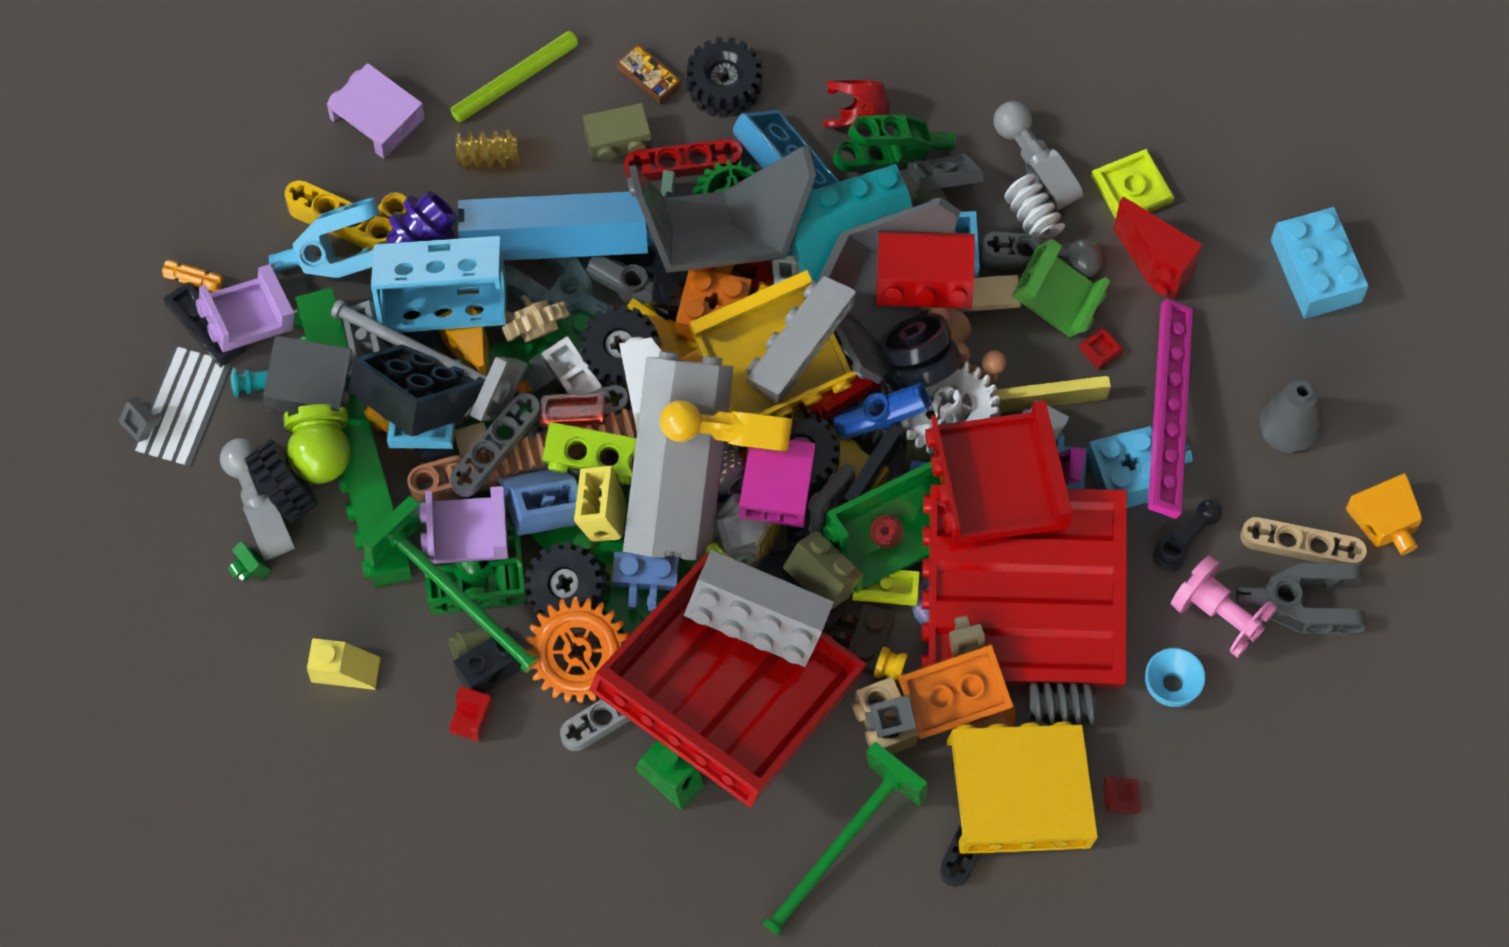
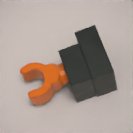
(539, 378)

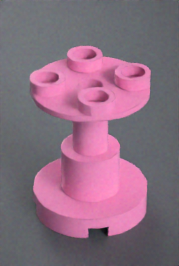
(1214, 598)

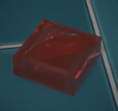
(1121, 795)

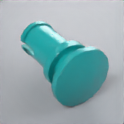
(247, 381)

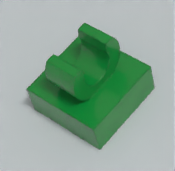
(248, 563)

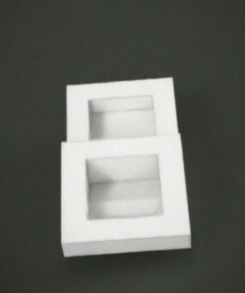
(570, 368)

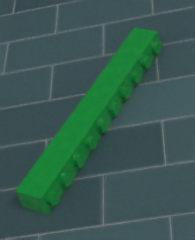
(364, 473)

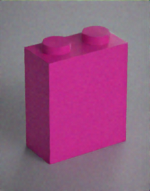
(778, 484)

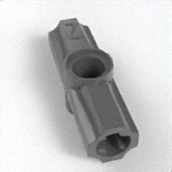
(617, 275)

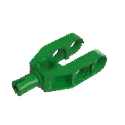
(909, 143)

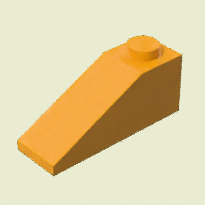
(468, 344)

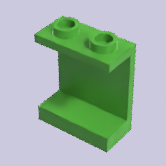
(1059, 291)

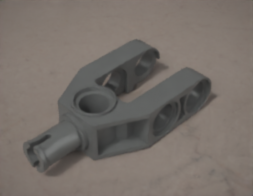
(1303, 619)

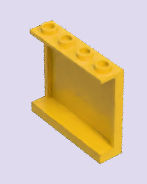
(740, 335)
(1023, 788)

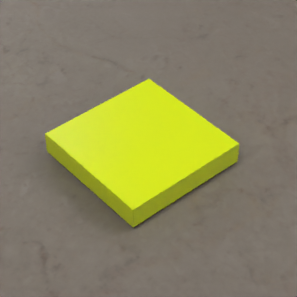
(1135, 179)

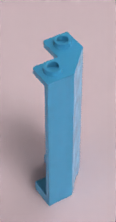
(558, 225)

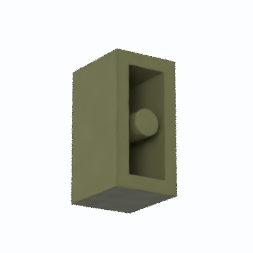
(616, 132)
(822, 569)

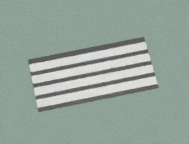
(186, 401)

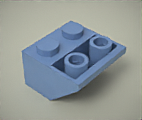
(540, 500)

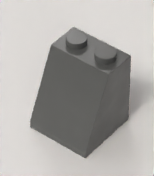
(306, 375)

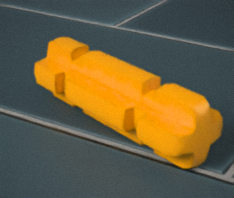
(191, 274)

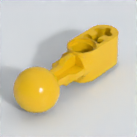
(682, 422)

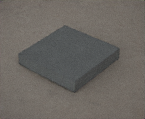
(945, 171)

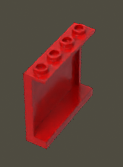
(999, 476)

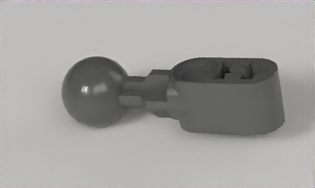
(1081, 255)

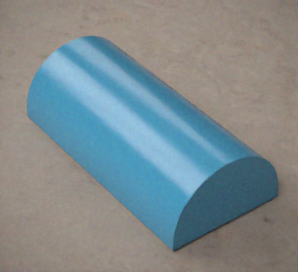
(771, 137)

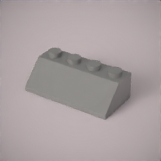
(801, 338)

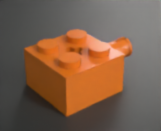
(707, 292)

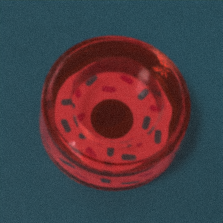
(886, 531)

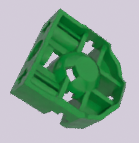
(472, 577)

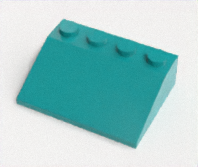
(841, 209)

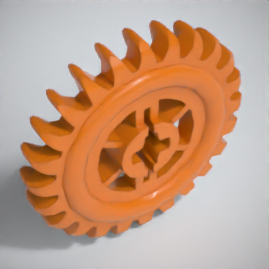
(560, 623)

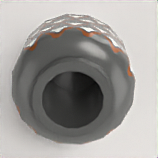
(731, 472)

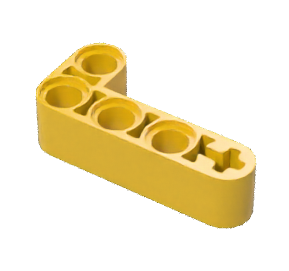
(308, 202)

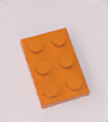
(956, 691)

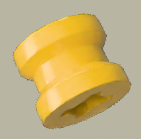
(890, 664)

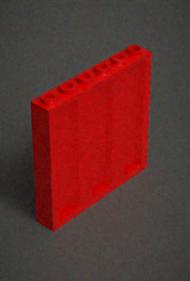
(1042, 598)
(720, 699)

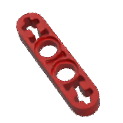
(682, 155)

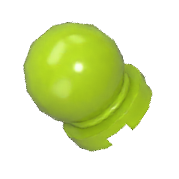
(318, 446)

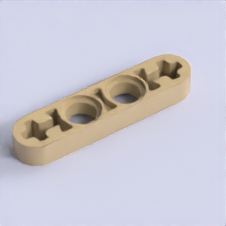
(1304, 537)

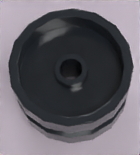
(921, 350)

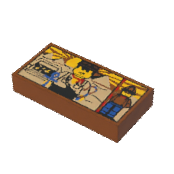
(648, 73)

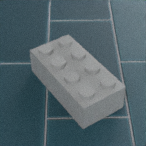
(758, 608)

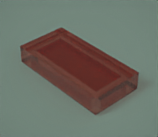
(573, 409)

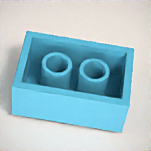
(1319, 262)

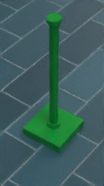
(394, 534)
(895, 777)

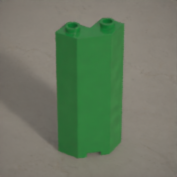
(901, 498)

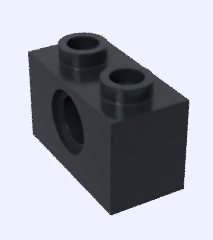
(486, 665)

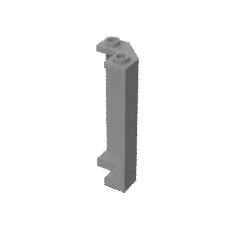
(671, 480)

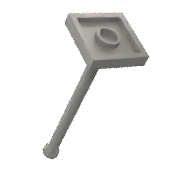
(499, 383)

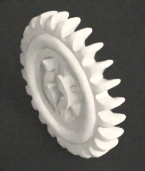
(949, 405)

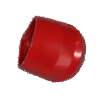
(869, 100)

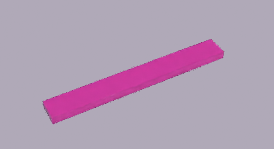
(1170, 409)

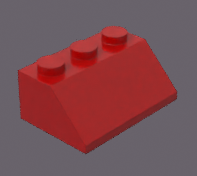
(925, 269)

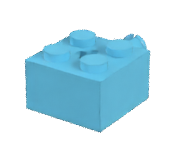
(1116, 455)

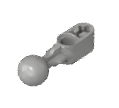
(1014, 122)
(261, 514)

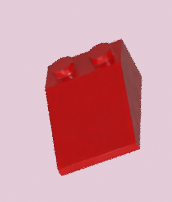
(1158, 249)

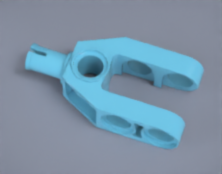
(315, 234)

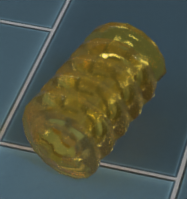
(486, 149)

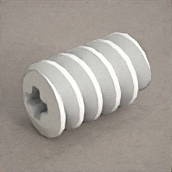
(1032, 210)

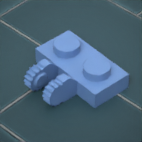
(644, 572)

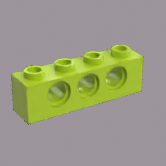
(563, 437)

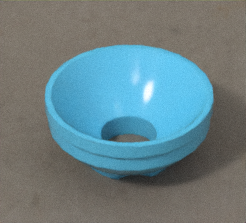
(1179, 664)

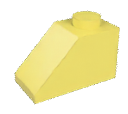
(342, 665)

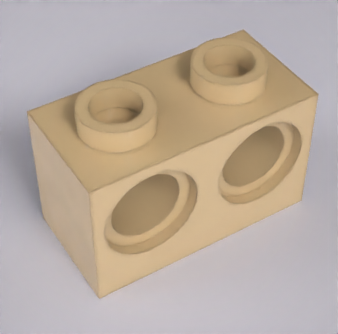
(883, 691)

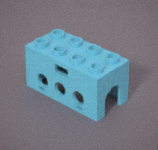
(428, 278)

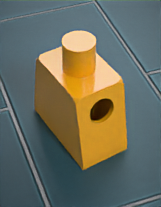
(1387, 513)

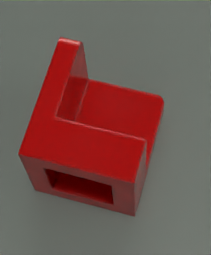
(471, 714)

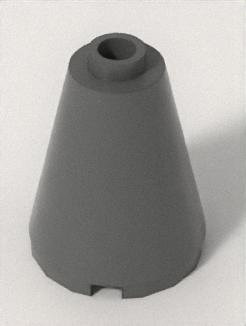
(1292, 418)

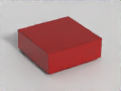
(1101, 348)

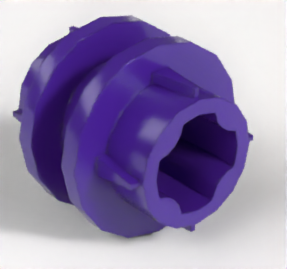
(426, 220)

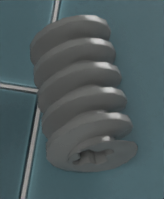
(1062, 703)

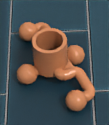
(992, 361)

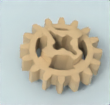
(535, 321)

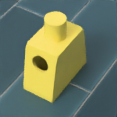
(599, 515)

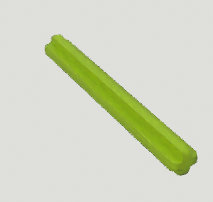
(514, 76)

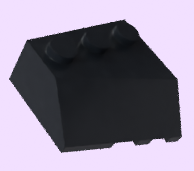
(412, 389)

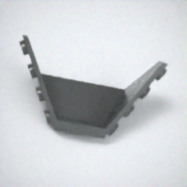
(730, 226)
(855, 266)

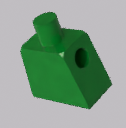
(668, 774)

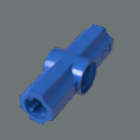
(868, 415)

